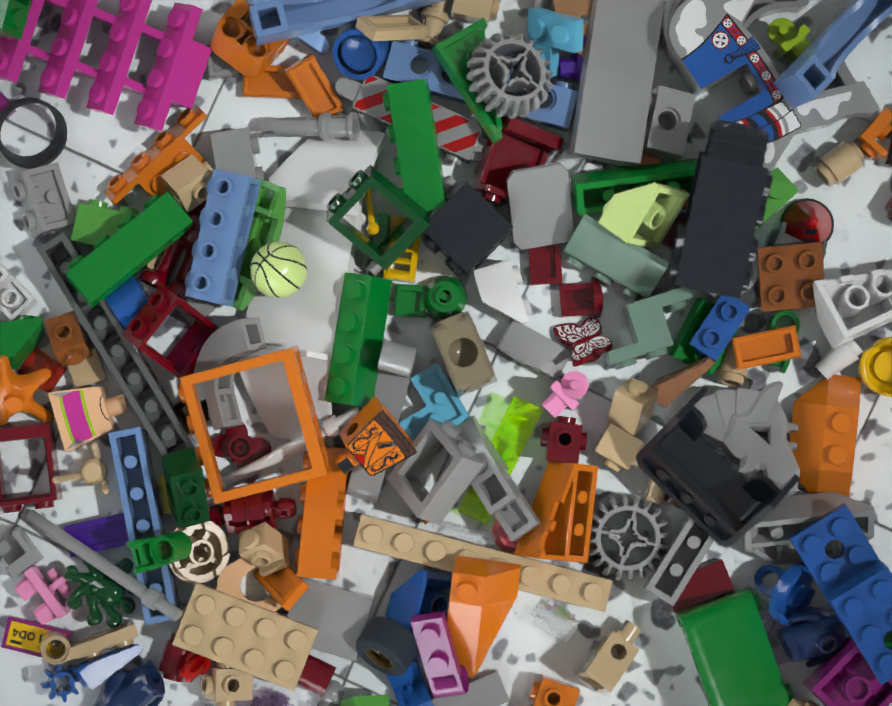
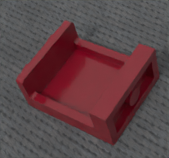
(518, 149)

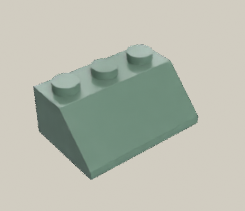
(614, 259)

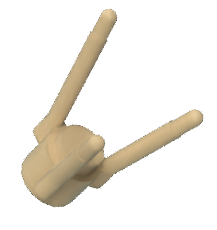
(92, 471)

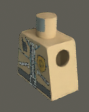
(601, 668)

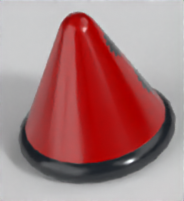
(808, 220)

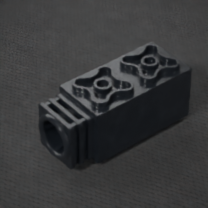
(725, 204)

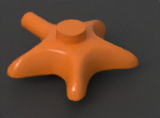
(18, 393)

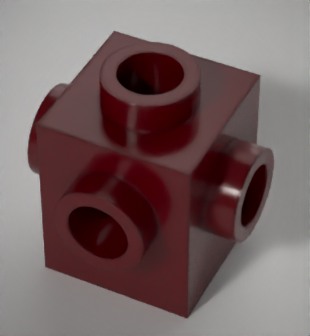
(558, 452)

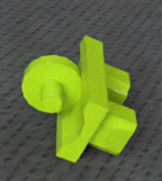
(790, 42)

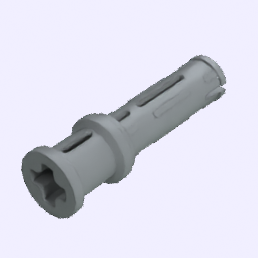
(325, 126)

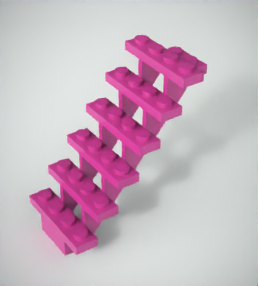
(170, 82)

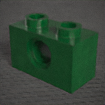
(185, 488)

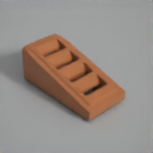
(676, 382)

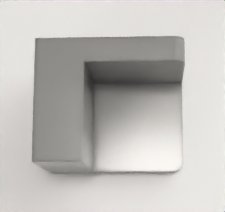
(19, 552)

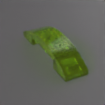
(509, 442)

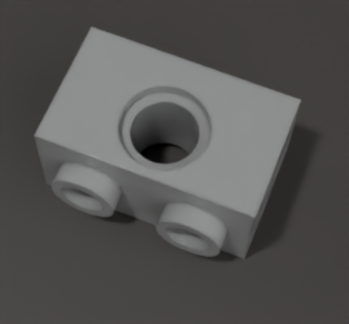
(677, 110)

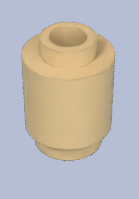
(839, 163)

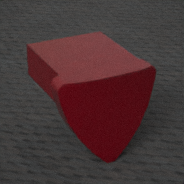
(581, 299)

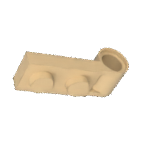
(90, 646)

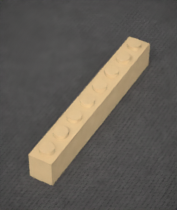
(441, 552)

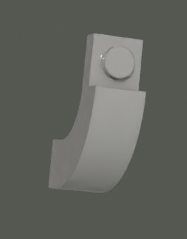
(227, 345)

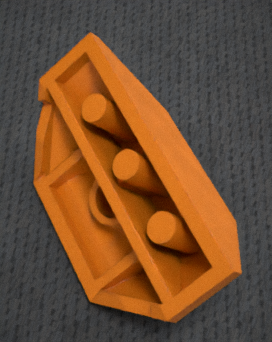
(827, 434)

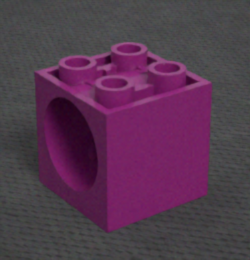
(848, 680)

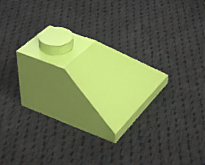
(643, 213)

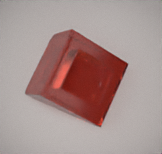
(40, 360)

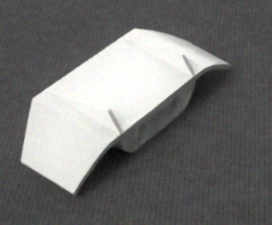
(311, 314)

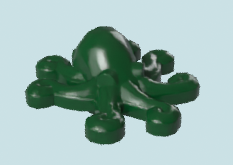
(102, 590)

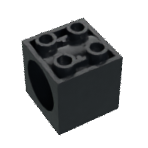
(466, 231)

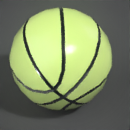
(278, 269)

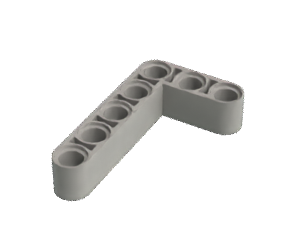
(392, 383)

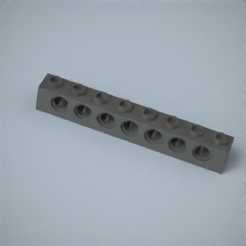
(120, 355)

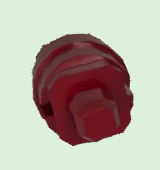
(251, 511)

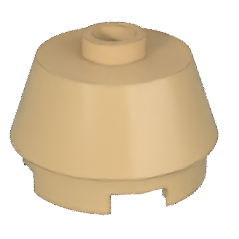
(207, 556)

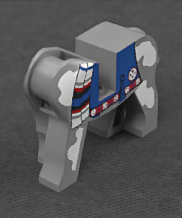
(711, 44)

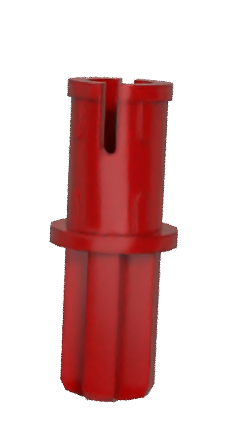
(194, 666)

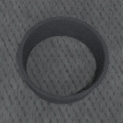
(47, 155)

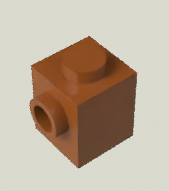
(68, 339)

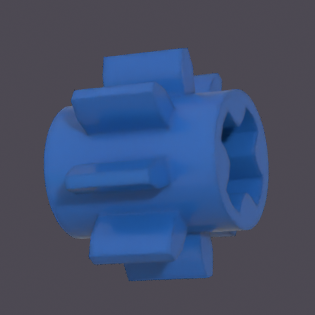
(62, 690)

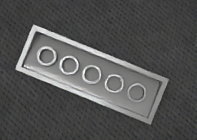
(617, 80)

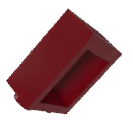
(181, 359)
(40, 500)

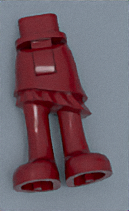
(163, 271)

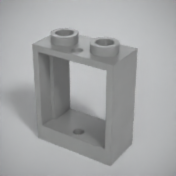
(437, 503)

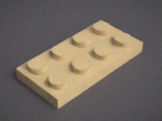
(245, 636)

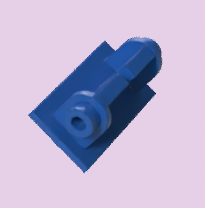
(719, 327)

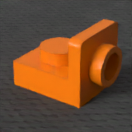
(877, 128)

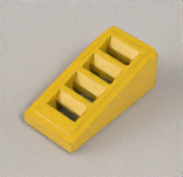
(399, 275)

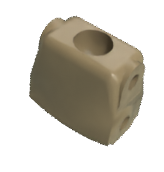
(463, 353)

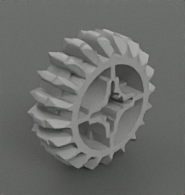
(527, 77)
(654, 544)

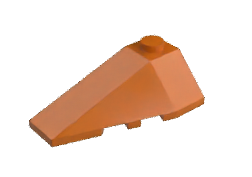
(479, 605)

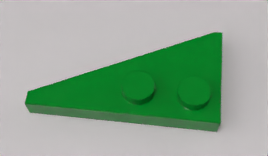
(453, 56)

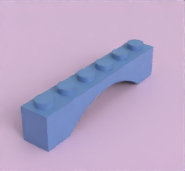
(293, 18)
(823, 57)

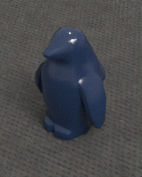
(813, 635)
(133, 687)

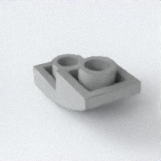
(533, 349)

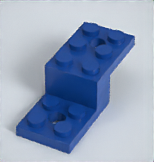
(853, 583)

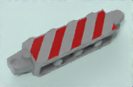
(456, 134)

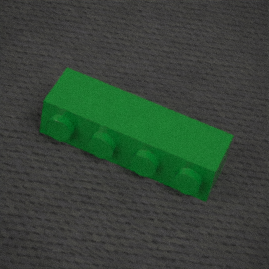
(416, 143)
(596, 188)
(128, 249)
(358, 339)

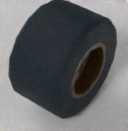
(387, 646)

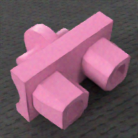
(572, 387)
(35, 582)

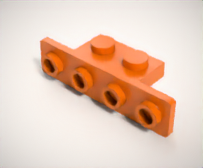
(166, 152)

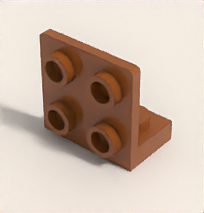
(788, 275)

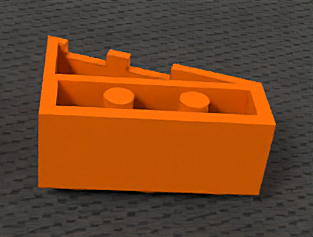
(565, 512)

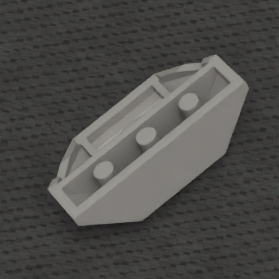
(771, 534)

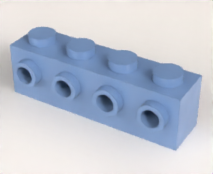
(222, 237)

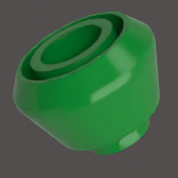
(454, 302)

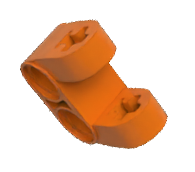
(237, 45)

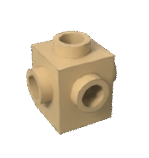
(226, 685)

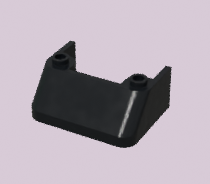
(704, 481)

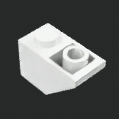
(500, 290)

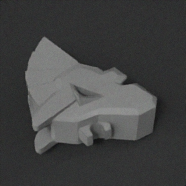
(739, 421)

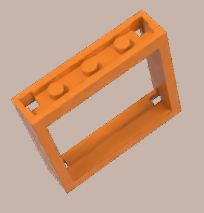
(306, 414)

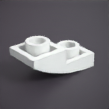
(14, 297)

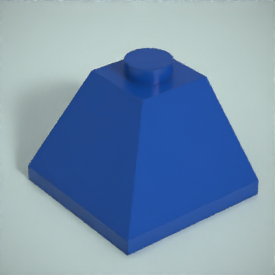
(419, 595)

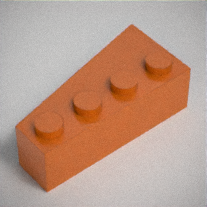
(321, 521)

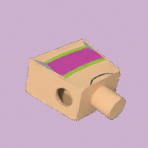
(85, 414)

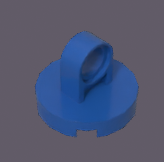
(791, 591)

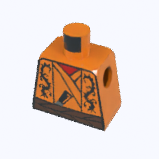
(373, 440)

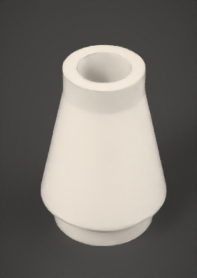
(838, 358)

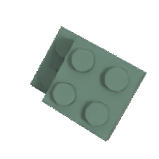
(648, 327)

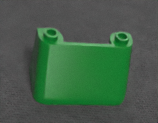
(733, 651)

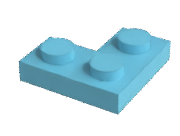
(554, 32)
(440, 401)

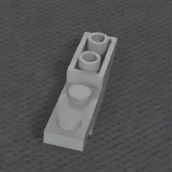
(496, 486)

